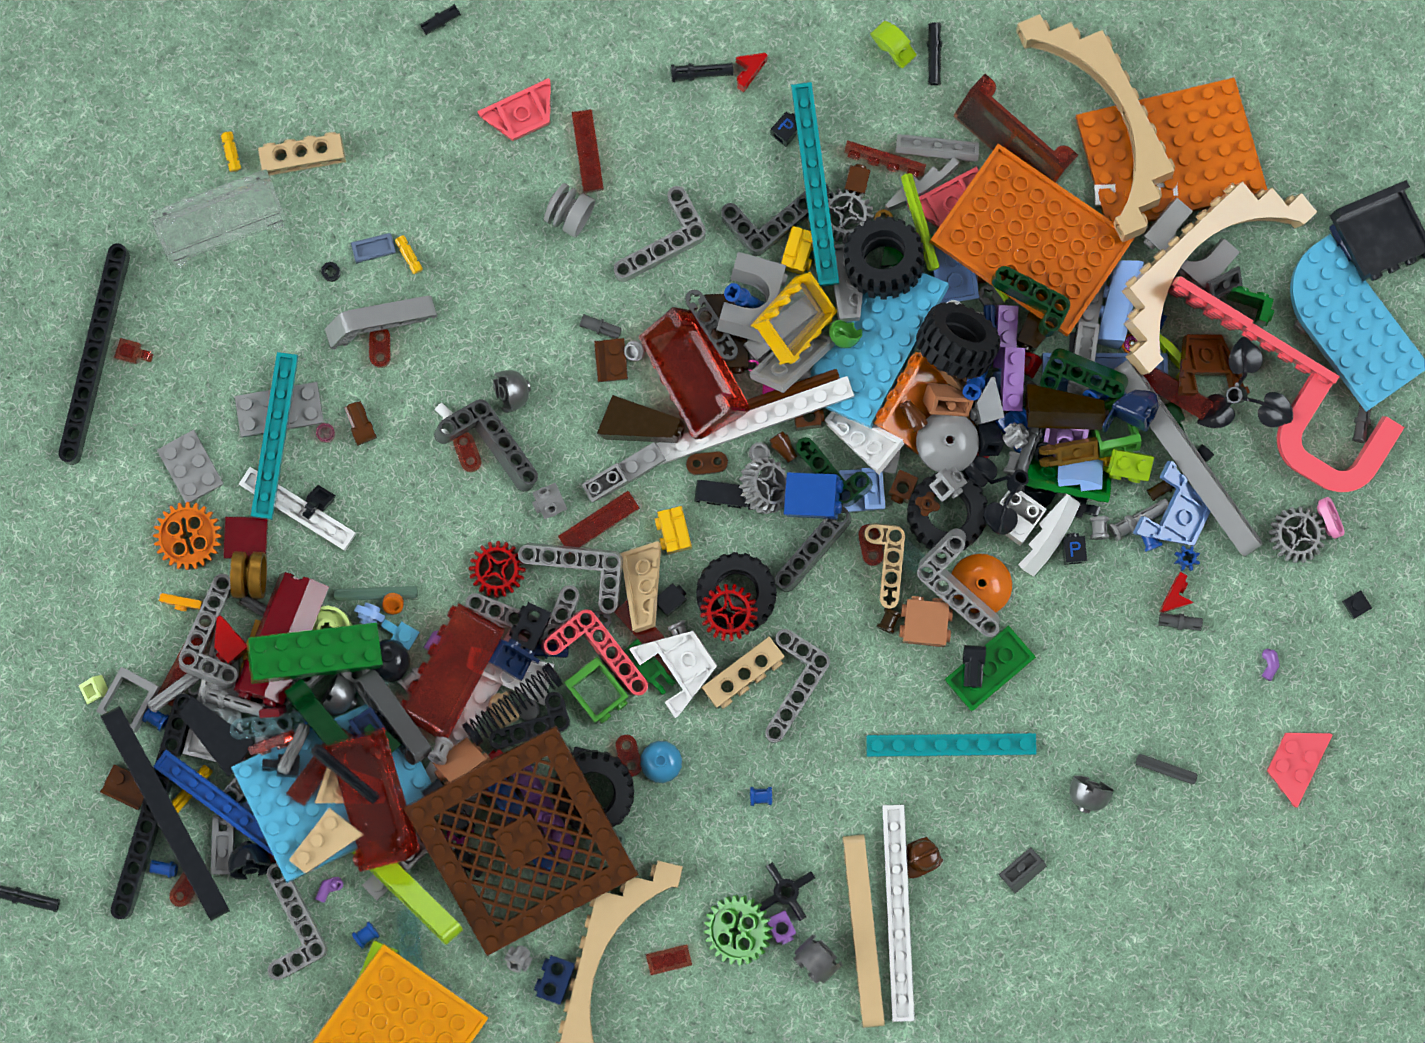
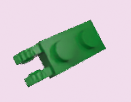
(650, 669)

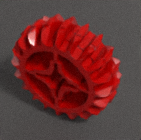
(489, 575)
(719, 612)

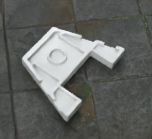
(685, 659)

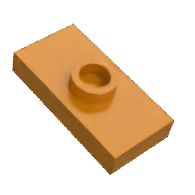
(180, 603)

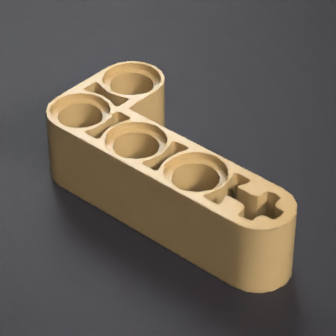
(889, 566)

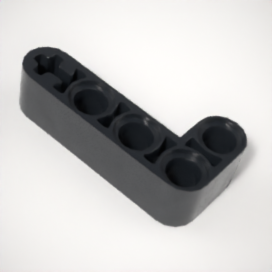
(528, 726)

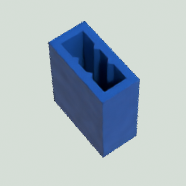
(813, 495)

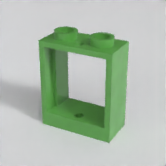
(1128, 443)
(582, 675)

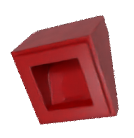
(1032, 364)

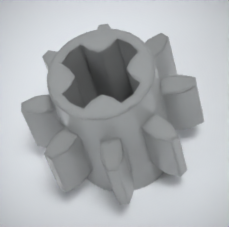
(1015, 435)
(518, 958)

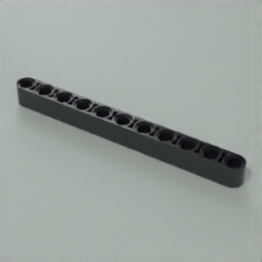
(91, 344)
(165, 813)
(146, 815)

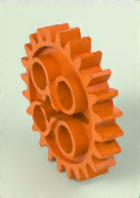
(169, 541)

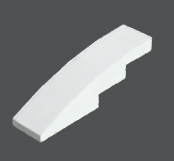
(1053, 530)

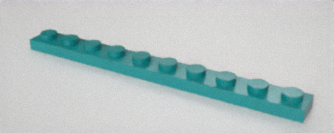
(815, 184)

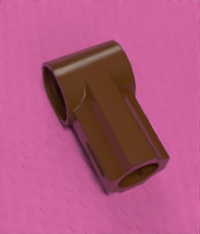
(361, 426)

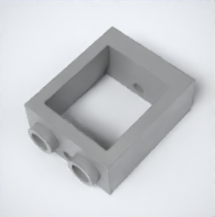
(124, 673)

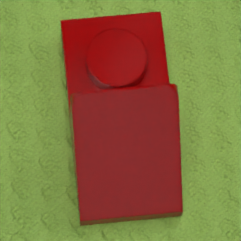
(752, 65)
(1173, 599)

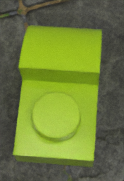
(895, 42)

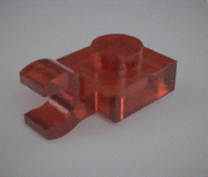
(131, 351)

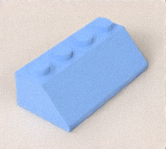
(1116, 305)

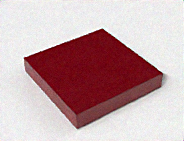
(245, 535)

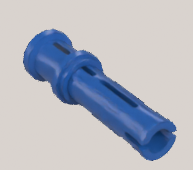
(741, 297)
(974, 387)

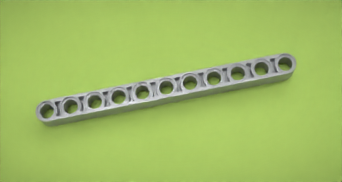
(1196, 469)

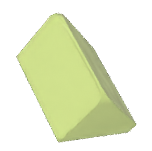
(94, 689)

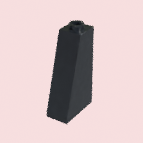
(215, 734)

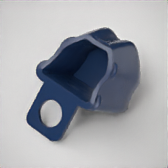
(1134, 408)

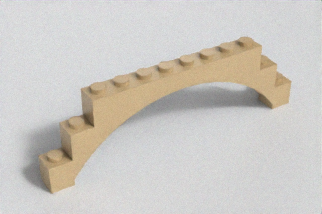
(1098, 60)
(1150, 287)
(607, 916)

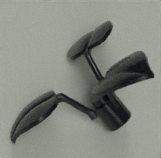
(1274, 410)
(999, 517)

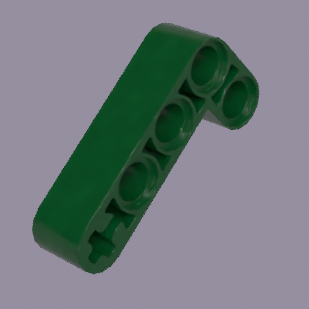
(1029, 297)
(1083, 377)
(828, 468)
(314, 713)

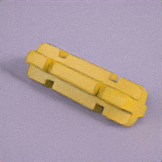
(231, 151)
(408, 254)

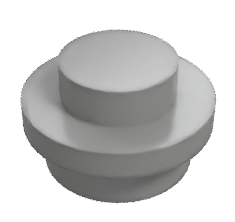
(634, 350)
(758, 451)

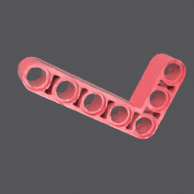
(600, 647)

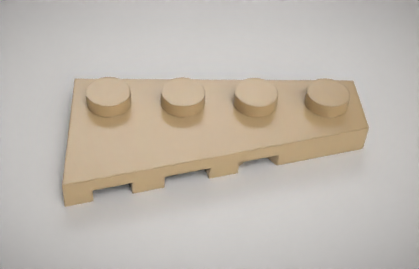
(641, 581)

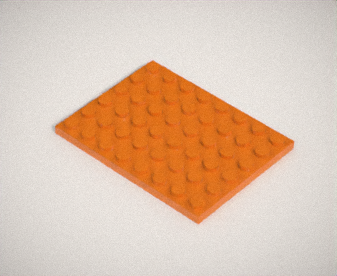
(1202, 135)
(1035, 227)

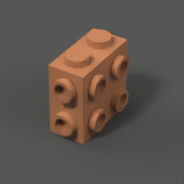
(925, 622)
(461, 760)

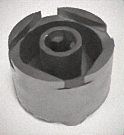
(817, 959)

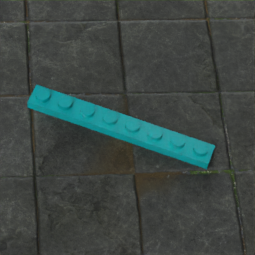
(274, 436)
(951, 745)

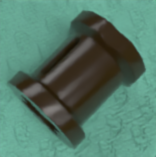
(889, 620)

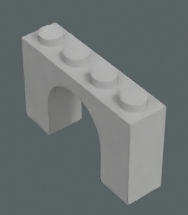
(1200, 271)
(763, 275)

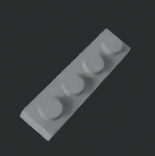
(937, 147)

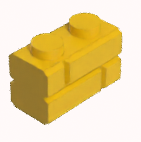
(798, 251)
(674, 530)

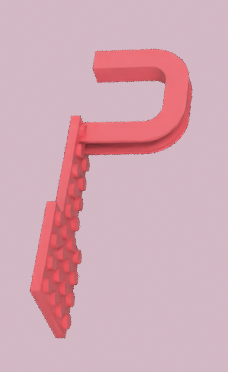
(1305, 403)

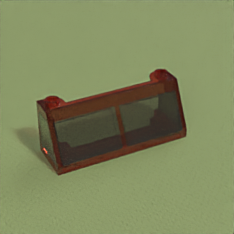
(996, 125)

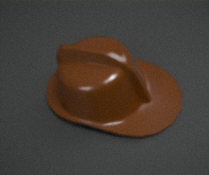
(922, 857)

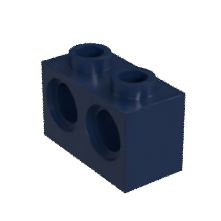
(560, 981)

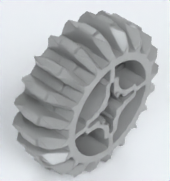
(854, 218)
(761, 488)
(1288, 531)

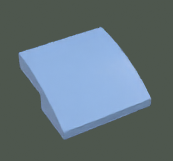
(1087, 474)
(873, 499)

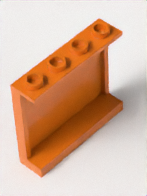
(910, 385)

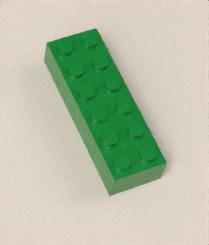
(314, 653)

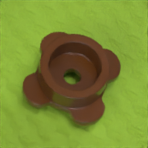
(921, 502)

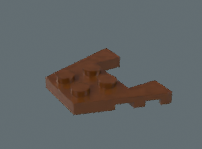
(1204, 356)

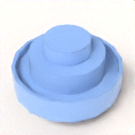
(369, 614)

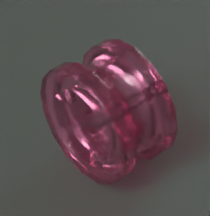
(331, 432)

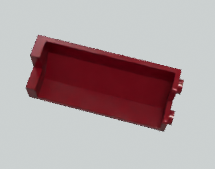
(290, 609)

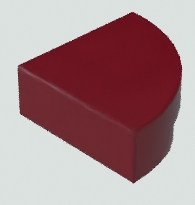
(272, 712)

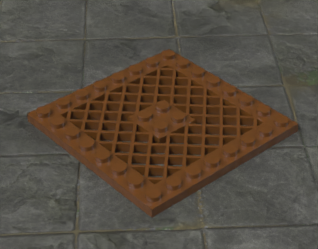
(521, 840)

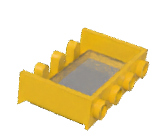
(795, 318)

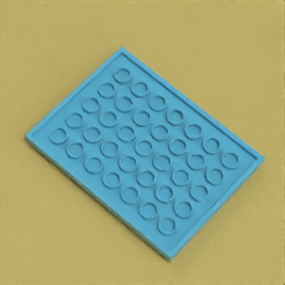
(289, 823)

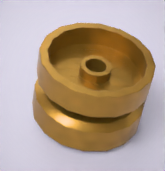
(248, 574)

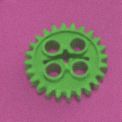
(720, 924)

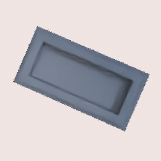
(373, 248)

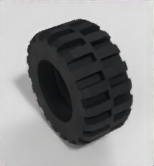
(884, 234)
(958, 340)
(928, 533)
(744, 565)
(618, 775)

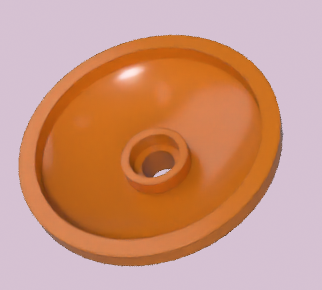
(993, 572)

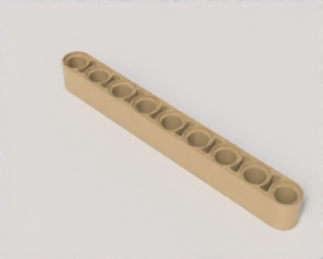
(863, 931)

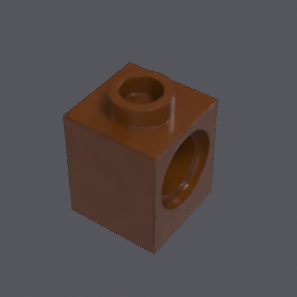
(857, 179)
(801, 424)
(902, 478)

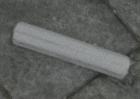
(172, 692)
(294, 748)

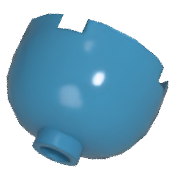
(661, 761)

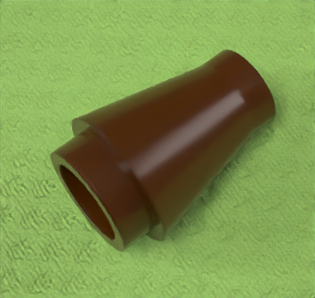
(914, 417)
(782, 444)

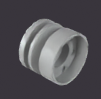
(570, 210)

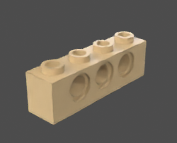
(312, 159)
(766, 649)

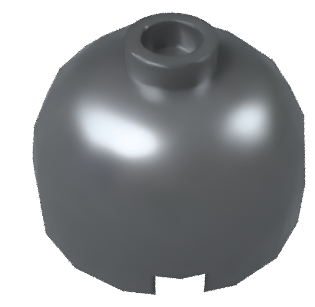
(511, 386)
(339, 696)
(1089, 794)

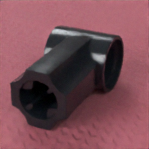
(973, 662)

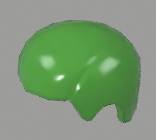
(844, 334)

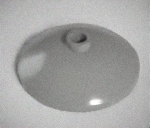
(938, 453)

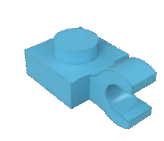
(402, 633)

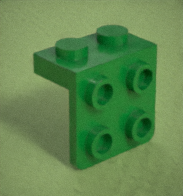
(1256, 300)

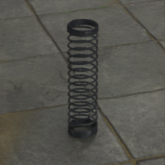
(474, 735)

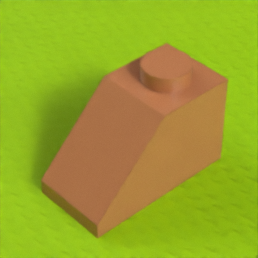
(946, 400)

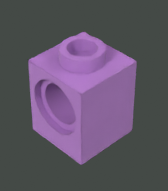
(782, 917)

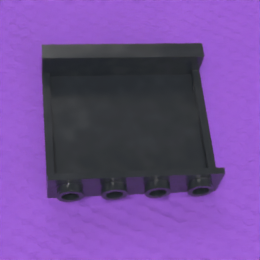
(1381, 232)

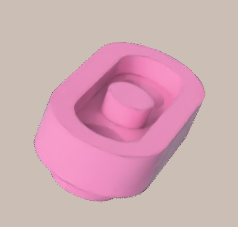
(1331, 518)

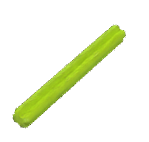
(919, 221)

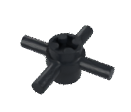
(795, 885)

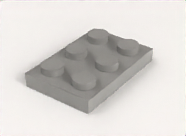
(190, 467)

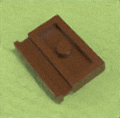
(611, 360)
(123, 788)

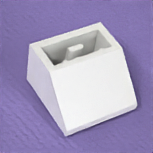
(1028, 515)

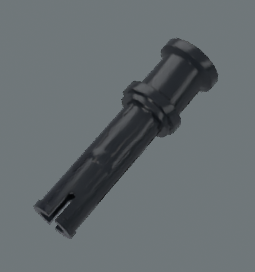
(726, 69)

